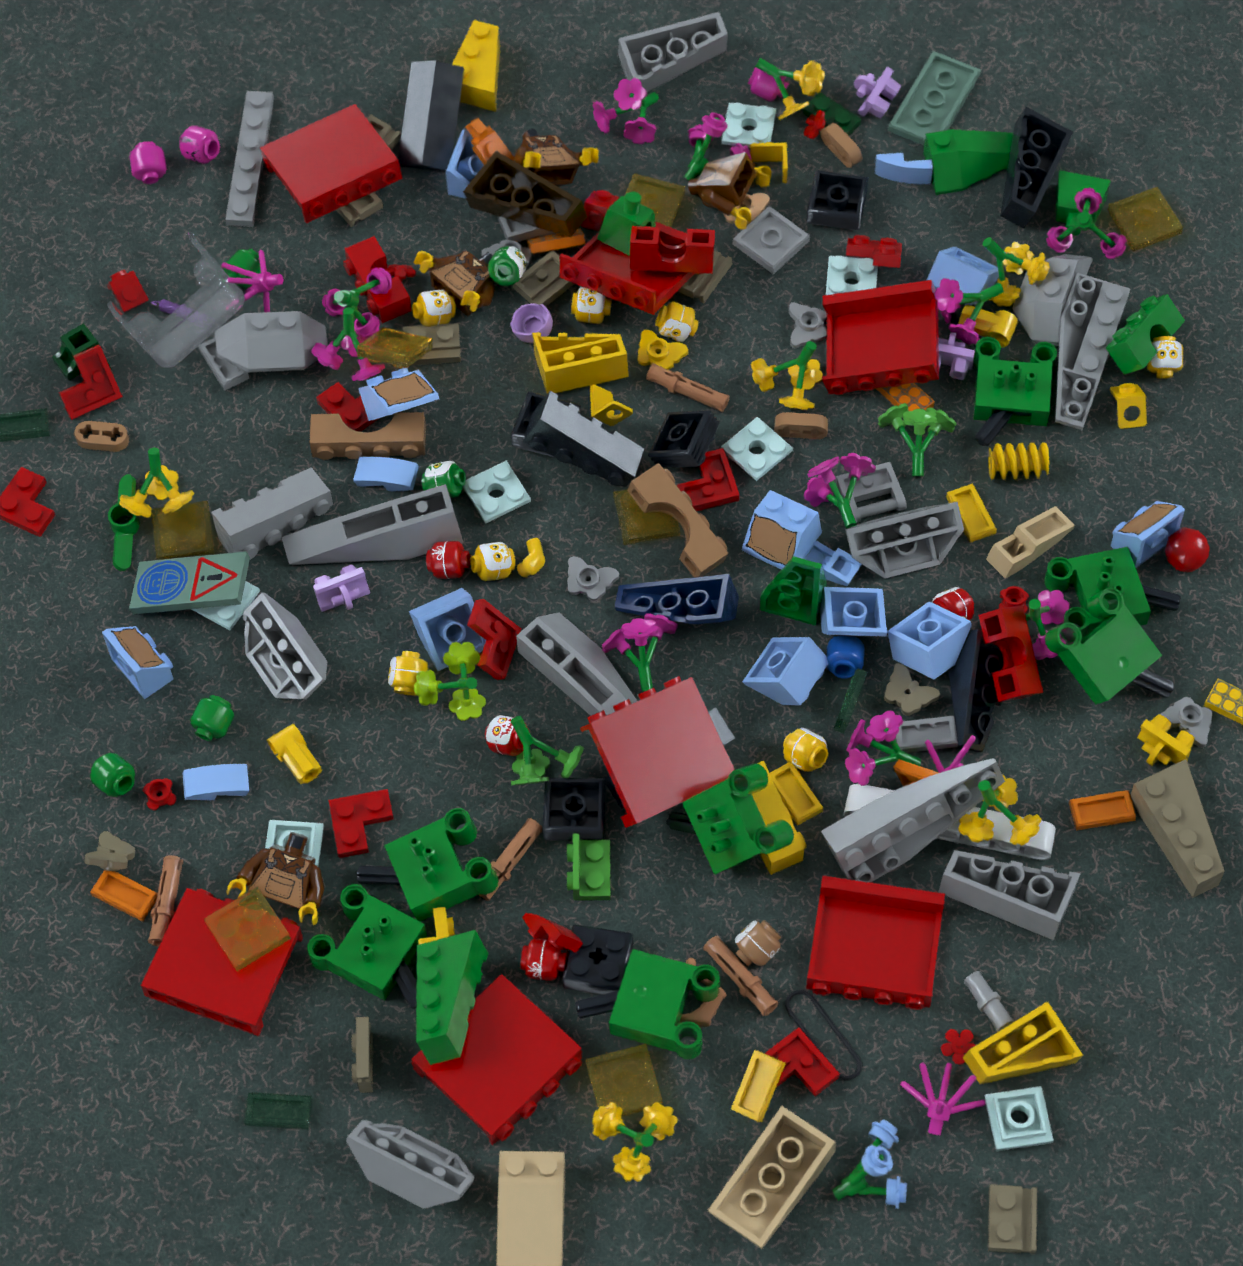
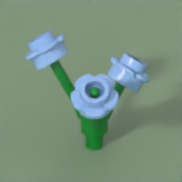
(875, 1162)

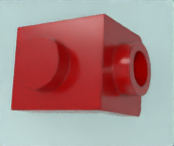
(596, 208)
(127, 290)

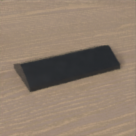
(431, 115)

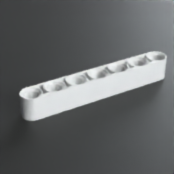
(1037, 847)

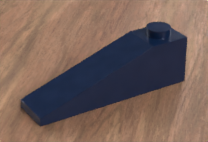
(682, 600)

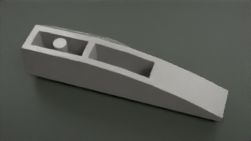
(1085, 332)
(380, 532)
(573, 663)
(906, 820)

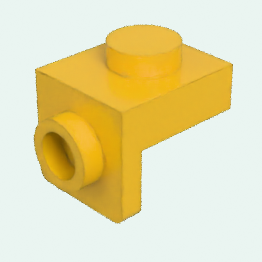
(443, 925)

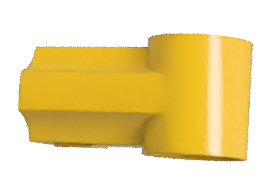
(995, 325)
(293, 751)

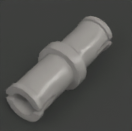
(988, 1001)

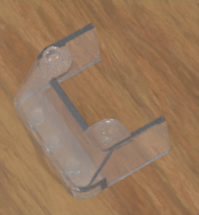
(192, 321)

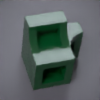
(73, 342)

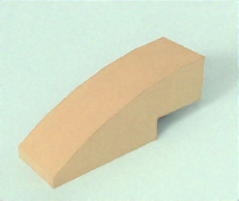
(1029, 541)

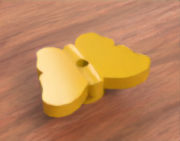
(668, 352)

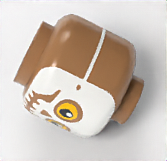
(757, 943)

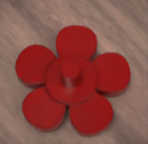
(815, 123)
(401, 271)
(957, 1045)

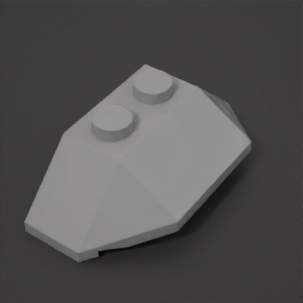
(1044, 301)
(270, 341)
(906, 539)
(282, 650)
(409, 1164)

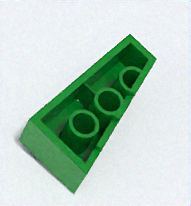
(445, 993)

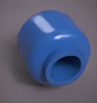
(845, 655)

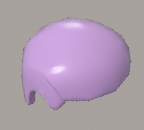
(531, 319)

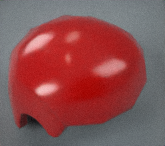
(1187, 549)

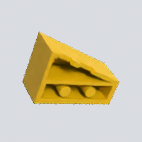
(481, 62)
(579, 361)
(771, 810)
(1024, 1047)

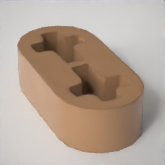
(841, 145)
(801, 425)
(101, 436)

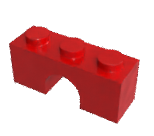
(652, 254)
(359, 262)
(1010, 632)

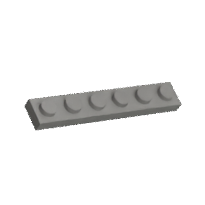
(249, 159)

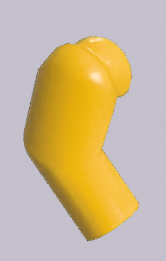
(534, 560)

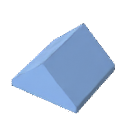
(462, 166)

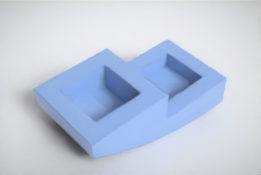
(896, 169)
(386, 472)
(837, 565)
(215, 780)

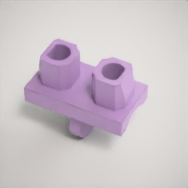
(883, 85)
(955, 355)
(341, 589)

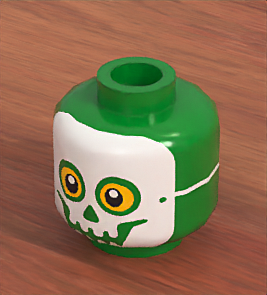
(507, 266)
(444, 473)

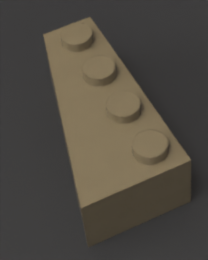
(1179, 825)

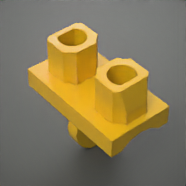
(1162, 745)

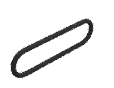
(832, 1025)

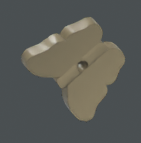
(918, 696)
(110, 853)

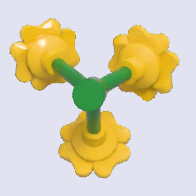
(1017, 260)
(632, 1162)

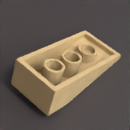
(773, 1177)
(530, 1208)

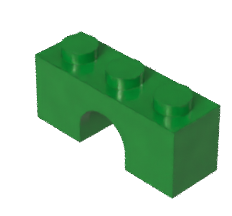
(1132, 344)

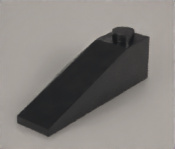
(974, 689)

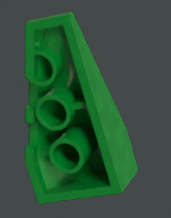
(965, 157)
(796, 591)

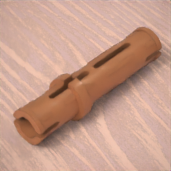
(678, 383)
(514, 852)
(166, 897)
(749, 985)

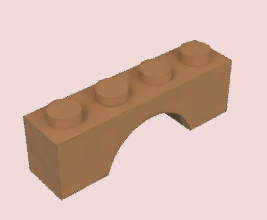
(401, 437)
(657, 492)

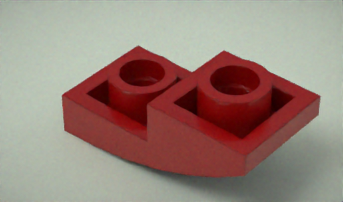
(555, 933)

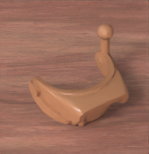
(704, 1014)

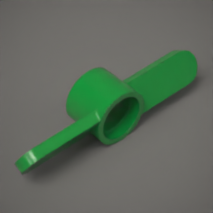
(123, 532)

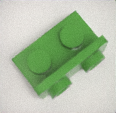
(590, 869)

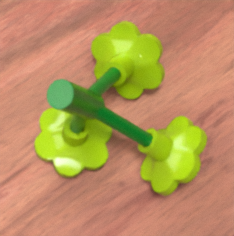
(466, 700)

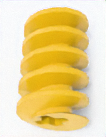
(1018, 460)

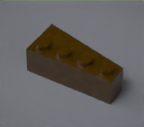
(523, 196)

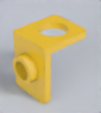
(770, 153)
(1126, 396)
(603, 406)

